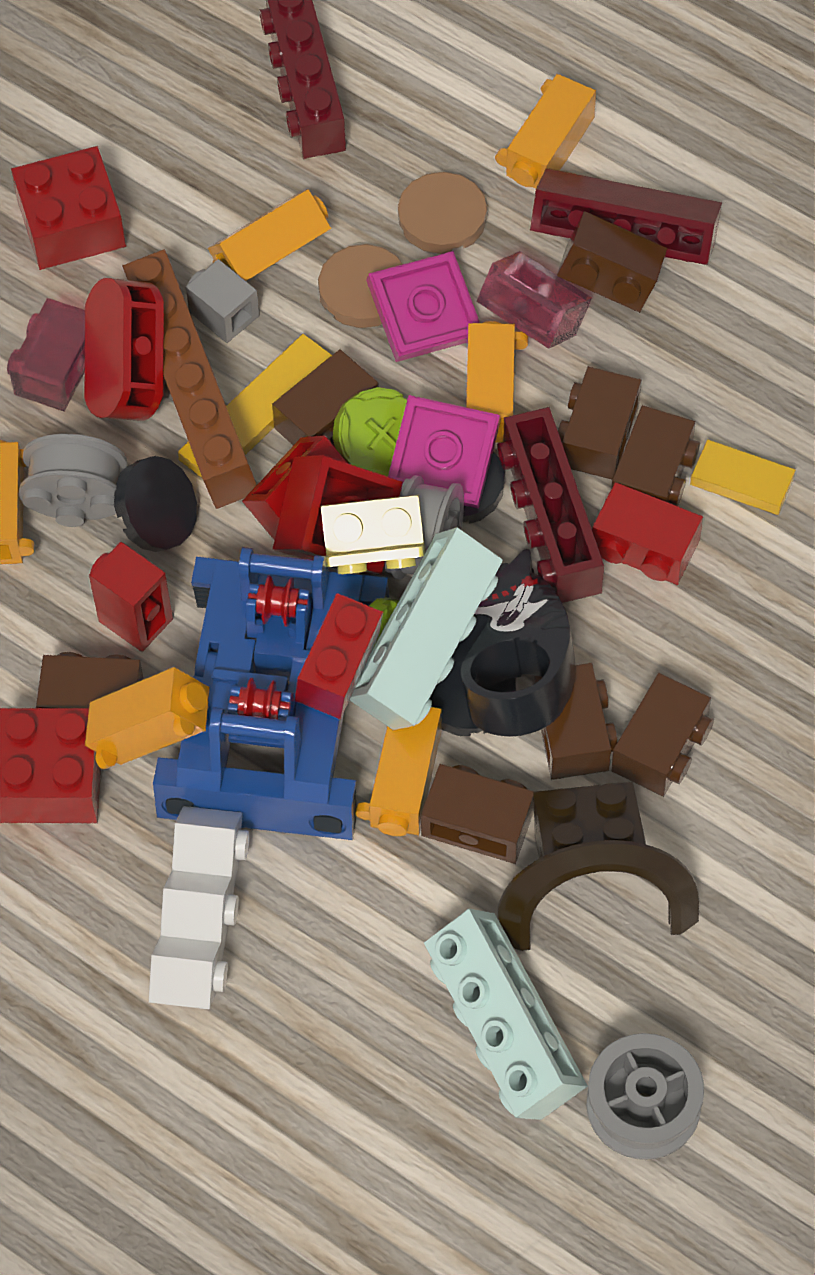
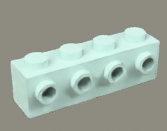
(426, 629)
(504, 1015)

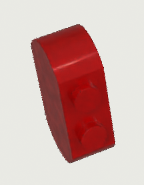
(124, 349)

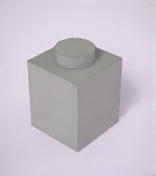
(222, 300)

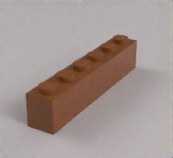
(196, 389)

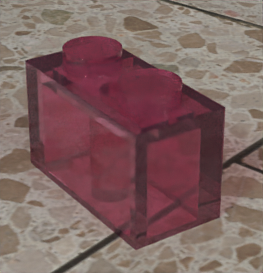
(534, 299)
(51, 356)

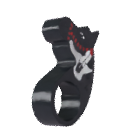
(518, 634)

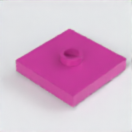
(423, 305)
(445, 446)

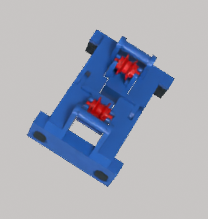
(256, 705)

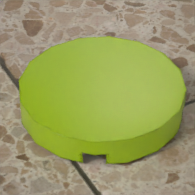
(369, 428)

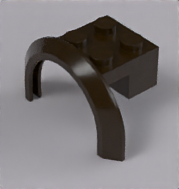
(586, 834)

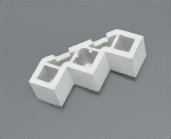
(198, 908)

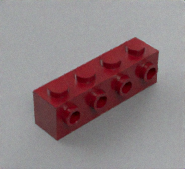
(305, 76)
(672, 220)
(552, 505)

